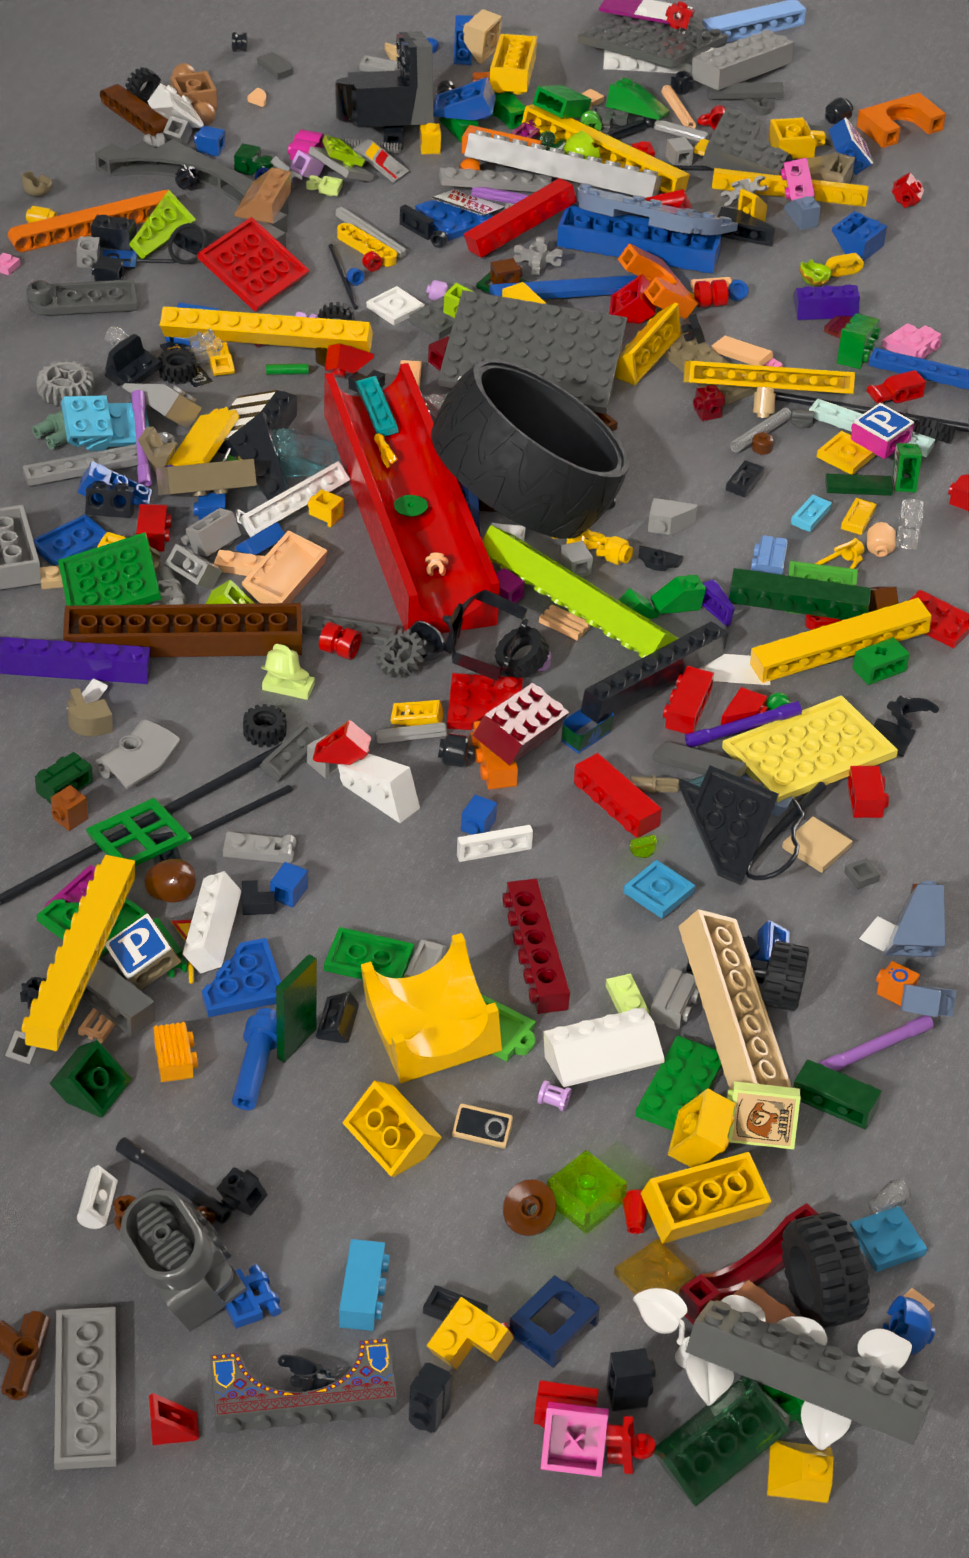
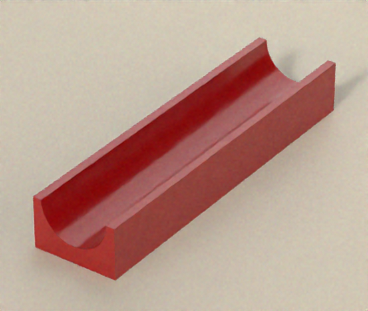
(407, 540)

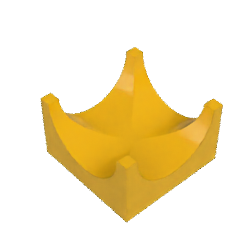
(432, 1016)

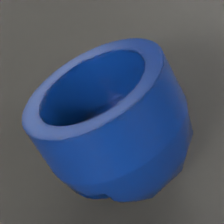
(355, 276)

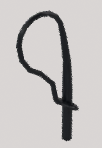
(781, 826)

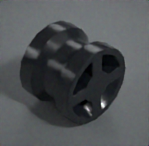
(239, 41)

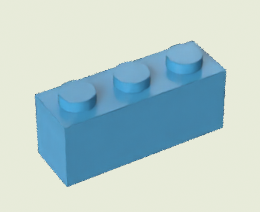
(363, 1285)

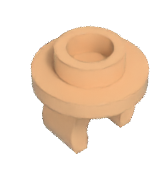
(436, 560)

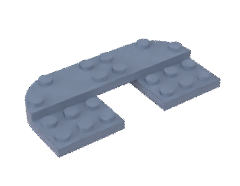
(660, 215)

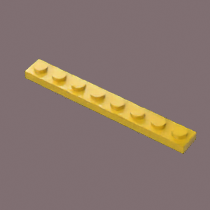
(824, 190)

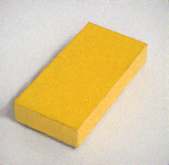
(858, 516)

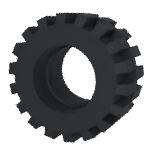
(785, 975)

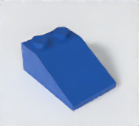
(466, 102)

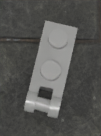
(259, 847)

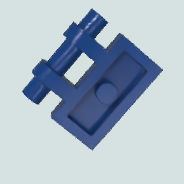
(247, 1307)

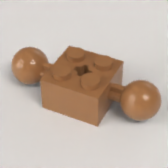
(198, 89)

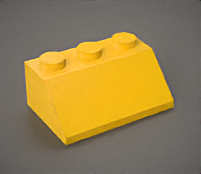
(391, 1128)

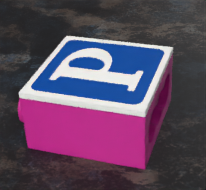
(881, 430)

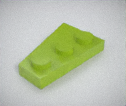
(340, 150)

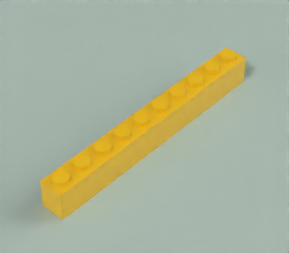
(609, 148)
(266, 328)
(79, 954)

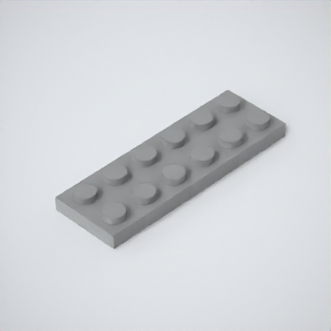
(85, 1389)

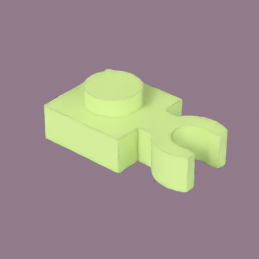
(328, 185)

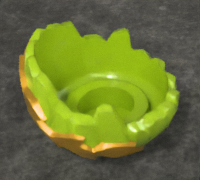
(814, 273)

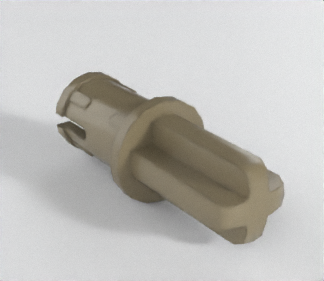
(654, 784)

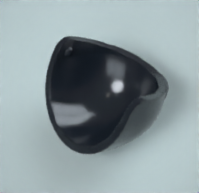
(431, 637)

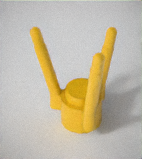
(850, 551)

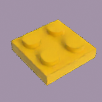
(844, 453)

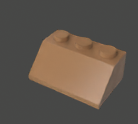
(266, 196)

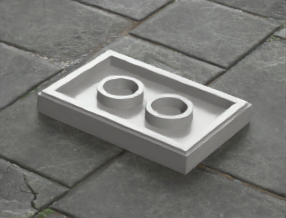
(355, 172)

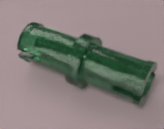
(550, 138)

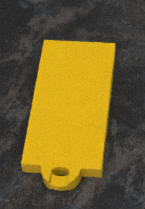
(205, 437)

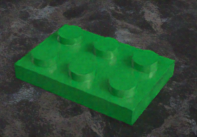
(355, 948)

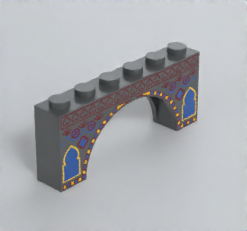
(248, 1404)

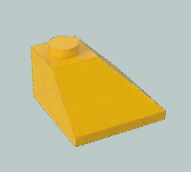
(800, 1471)

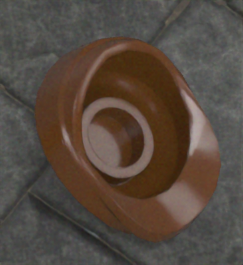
(170, 880)

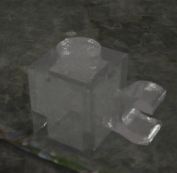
(205, 346)

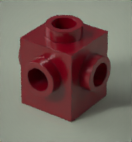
(708, 402)

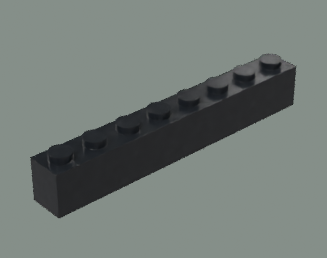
(653, 672)

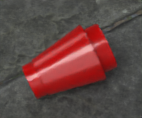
(634, 1211)

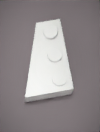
(383, 785)

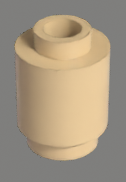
(764, 402)

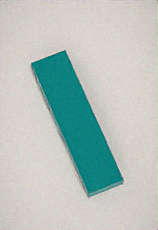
(376, 406)

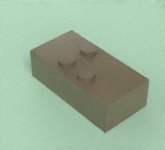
(206, 476)

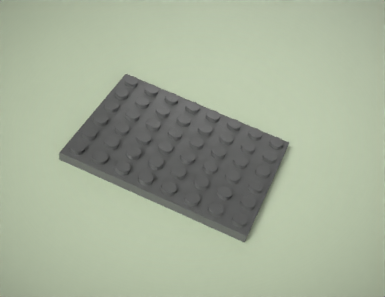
(557, 342)

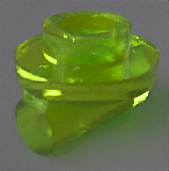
(643, 847)

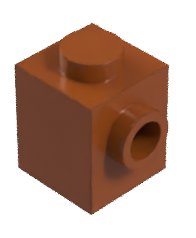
(69, 808)

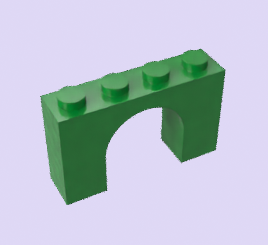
(506, 108)

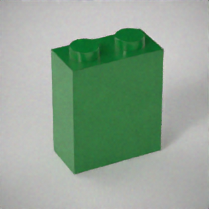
(561, 101)

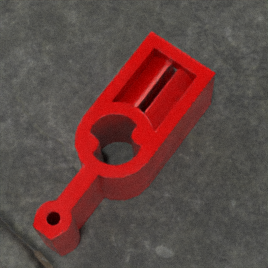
(899, 388)

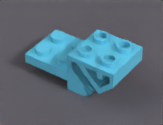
(98, 423)

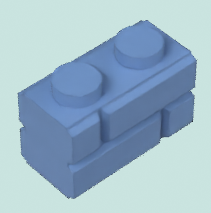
(770, 555)

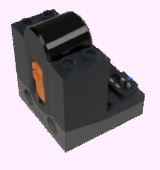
(391, 96)

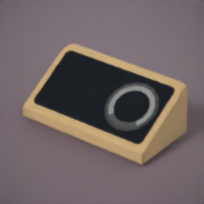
(482, 1126)

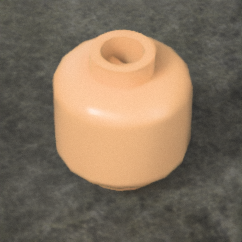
(881, 539)

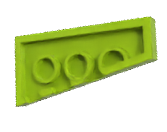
(160, 225)

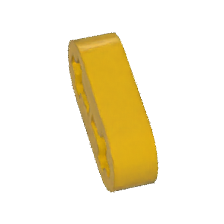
(846, 264)

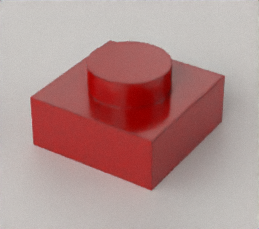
(645, 147)

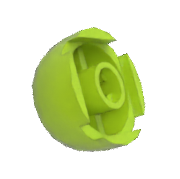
(581, 144)

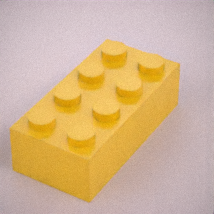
(705, 1197)

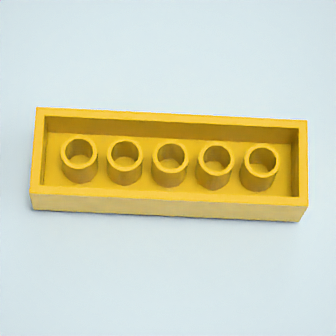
(513, 63)

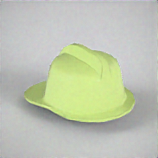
(284, 664)

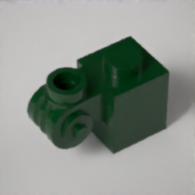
(249, 159)

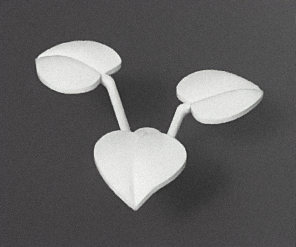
(663, 1313)
(878, 1346)

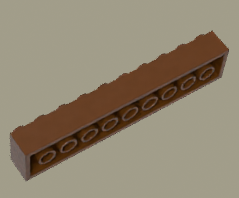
(189, 628)

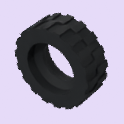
(531, 661)

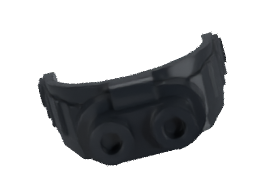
(906, 705)
(307, 1373)

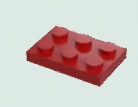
(947, 623)

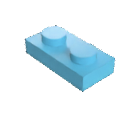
(811, 513)

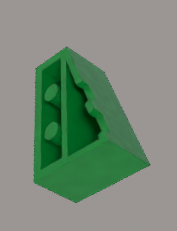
(858, 340)

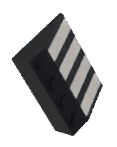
(276, 404)

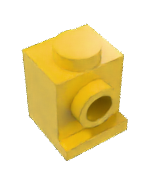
(326, 507)

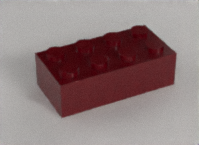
(520, 723)

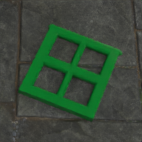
(126, 818)

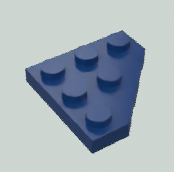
(450, 218)
(243, 981)

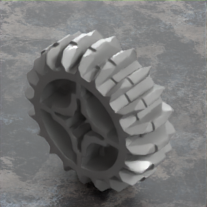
(64, 380)

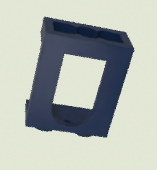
(536, 1339)

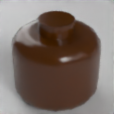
(762, 443)

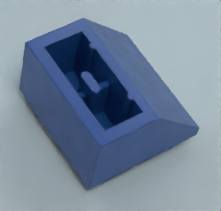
(860, 235)

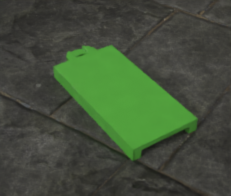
(514, 1031)

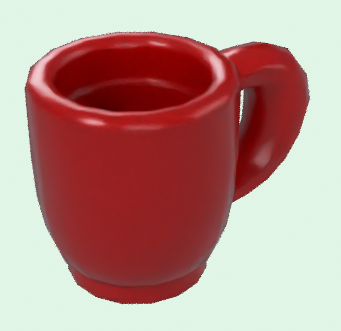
(713, 117)

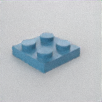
(659, 889)
(888, 1239)

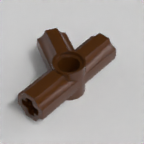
(15, 1345)

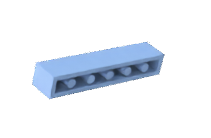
(755, 20)

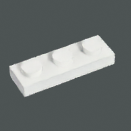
(494, 843)

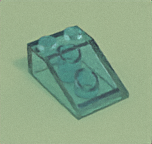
(303, 453)

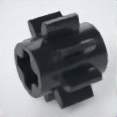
(682, 82)
(187, 177)
(30, 990)

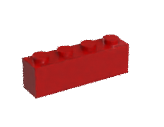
(617, 795)

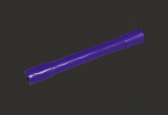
(706, 735)

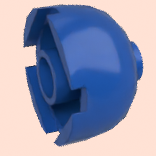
(911, 1322)

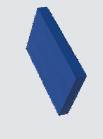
(69, 539)

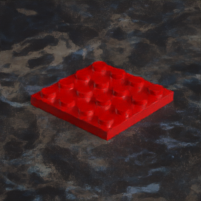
(253, 264)

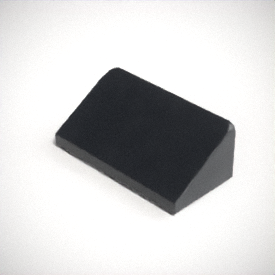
(338, 1018)

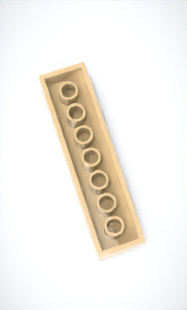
(732, 1000)

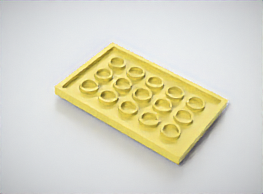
(810, 748)

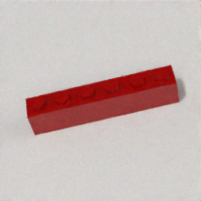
(520, 217)

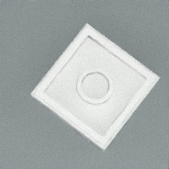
(394, 305)

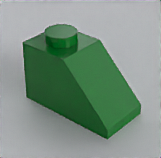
(679, 595)

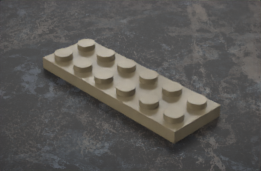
(692, 351)

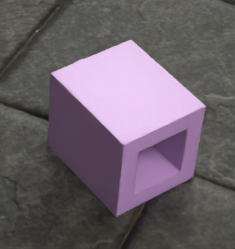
(306, 164)

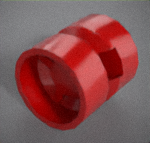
(711, 293)
(340, 640)

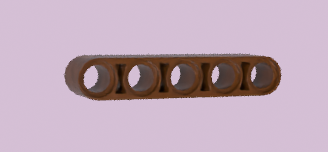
(133, 110)

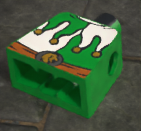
(908, 461)

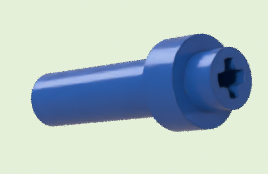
(261, 1038)

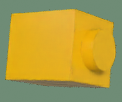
(430, 138)

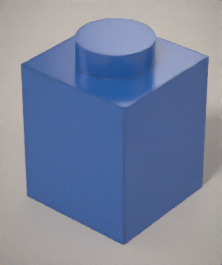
(210, 140)
(208, 504)
(478, 815)
(289, 884)

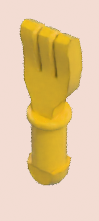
(387, 455)

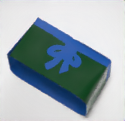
(581, 742)

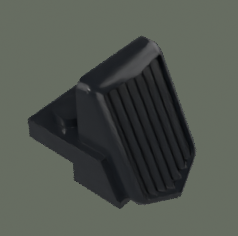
(130, 362)

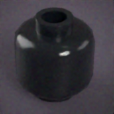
(838, 110)
(455, 750)

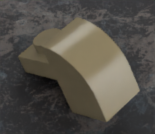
(88, 718)

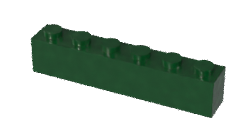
(798, 594)

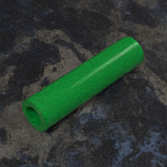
(286, 369)

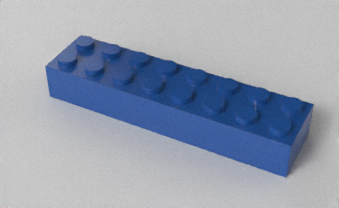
(611, 235)

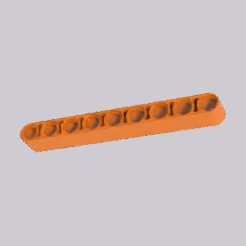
(76, 224)

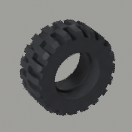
(825, 1269)

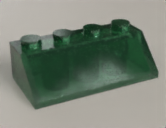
(720, 1440)

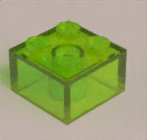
(587, 1191)

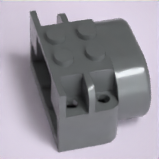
(180, 1256)

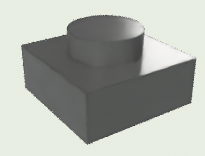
(862, 873)

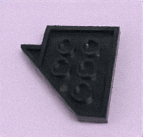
(729, 819)

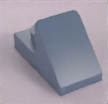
(928, 1000)

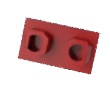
(624, 1444)

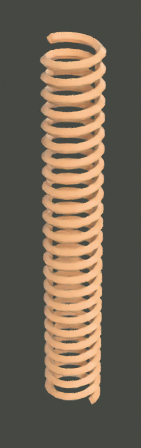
(678, 107)

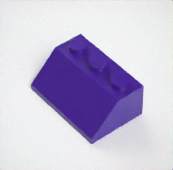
(826, 302)

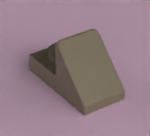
(156, 452)

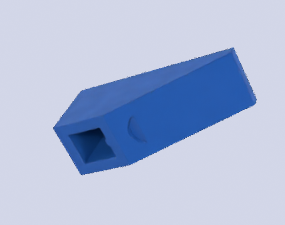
(462, 54)
(98, 472)

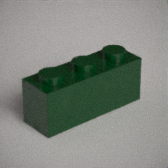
(837, 1094)

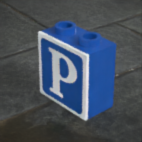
(850, 143)

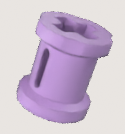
(554, 1095)

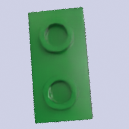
(881, 661)

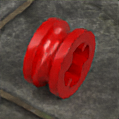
(368, 258)

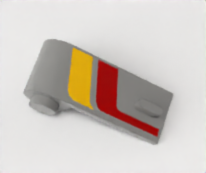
(381, 160)

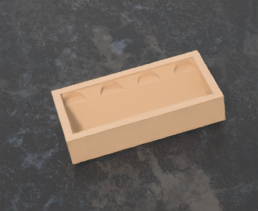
(285, 569)

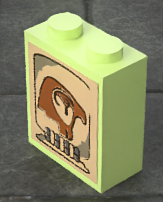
(764, 1115)

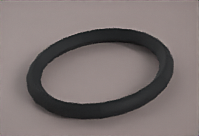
(173, 235)

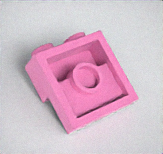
(913, 341)

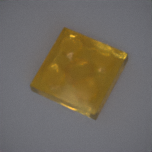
(653, 1268)

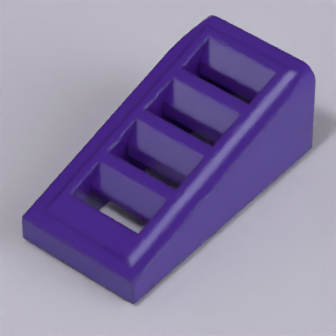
(715, 599)

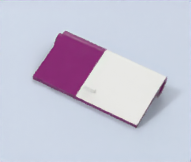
(642, 9)

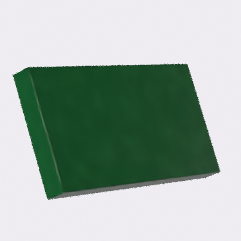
(296, 1007)

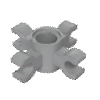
(746, 185)
(538, 255)

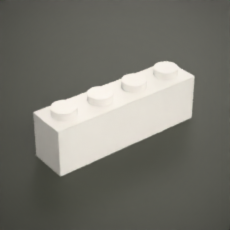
(212, 922)

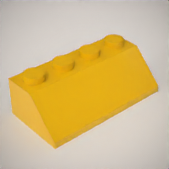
(649, 345)

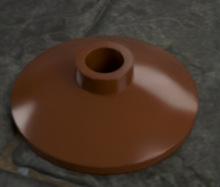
(519, 1203)

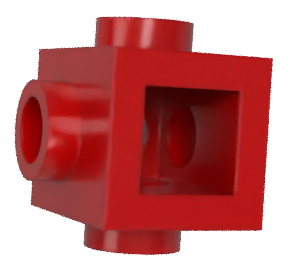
(685, 15)
(907, 190)

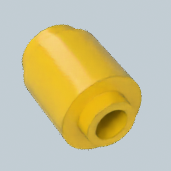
(39, 213)

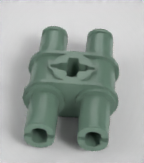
(53, 423)

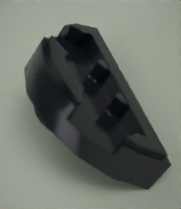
(658, 559)

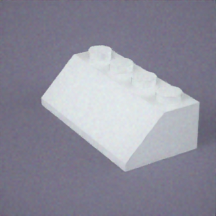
(603, 1047)

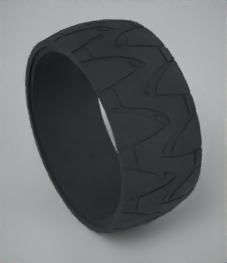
(529, 449)

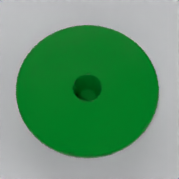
(410, 505)

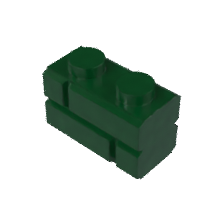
(65, 772)

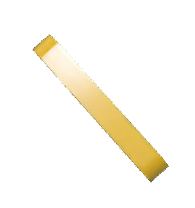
(350, 234)

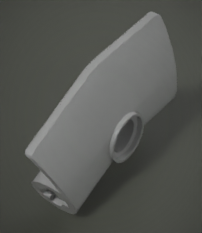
(138, 754)

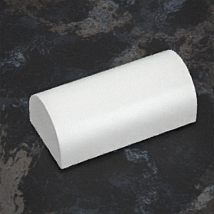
(97, 1198)

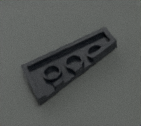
(256, 443)

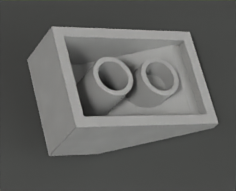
(170, 402)

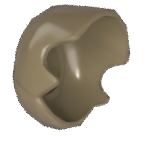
(36, 185)

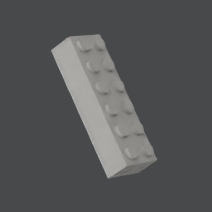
(742, 59)

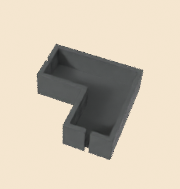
(736, 148)

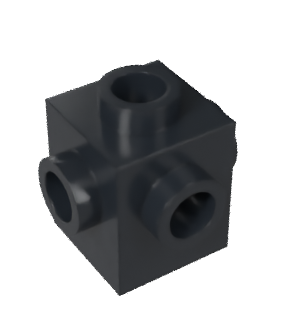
(241, 1191)

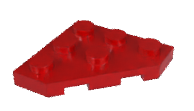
(475, 696)

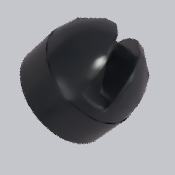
(438, 237)

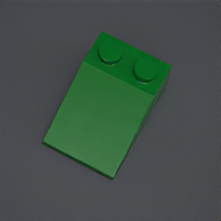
(634, 99)

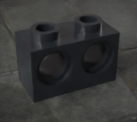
(110, 506)

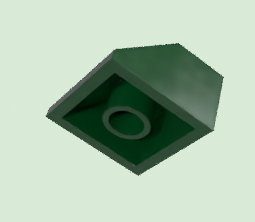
(91, 1079)

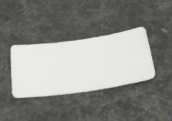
(94, 691)

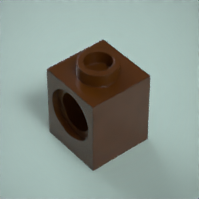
(505, 271)

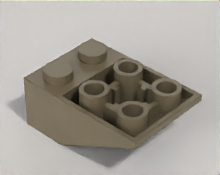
(832, 167)

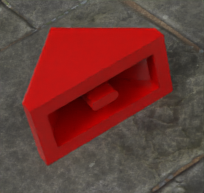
(171, 1422)

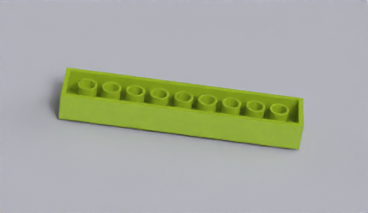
(575, 593)

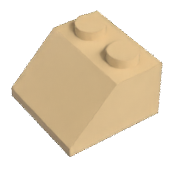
(482, 34)

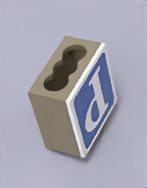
(142, 952)

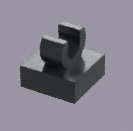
(694, 330)

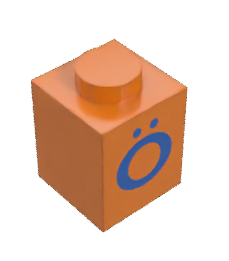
(892, 981)

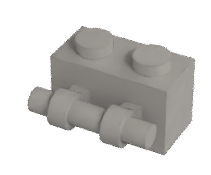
(212, 532)

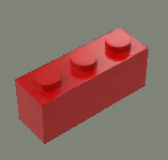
(688, 700)

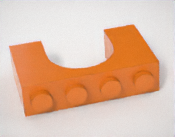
(916, 108)
(664, 285)

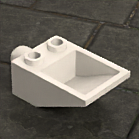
(168, 103)

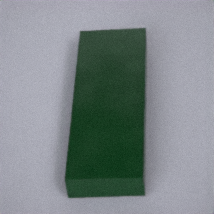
(859, 484)

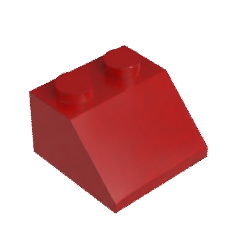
(632, 301)

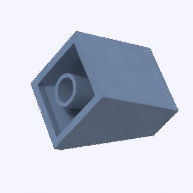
(921, 924)

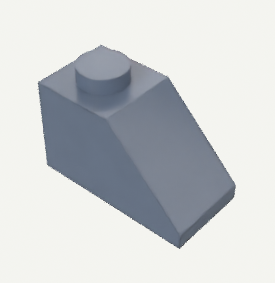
(804, 212)

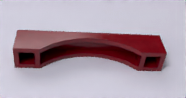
(755, 1267)

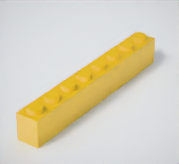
(769, 377)
(839, 640)

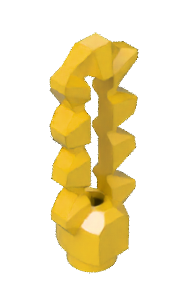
(614, 549)

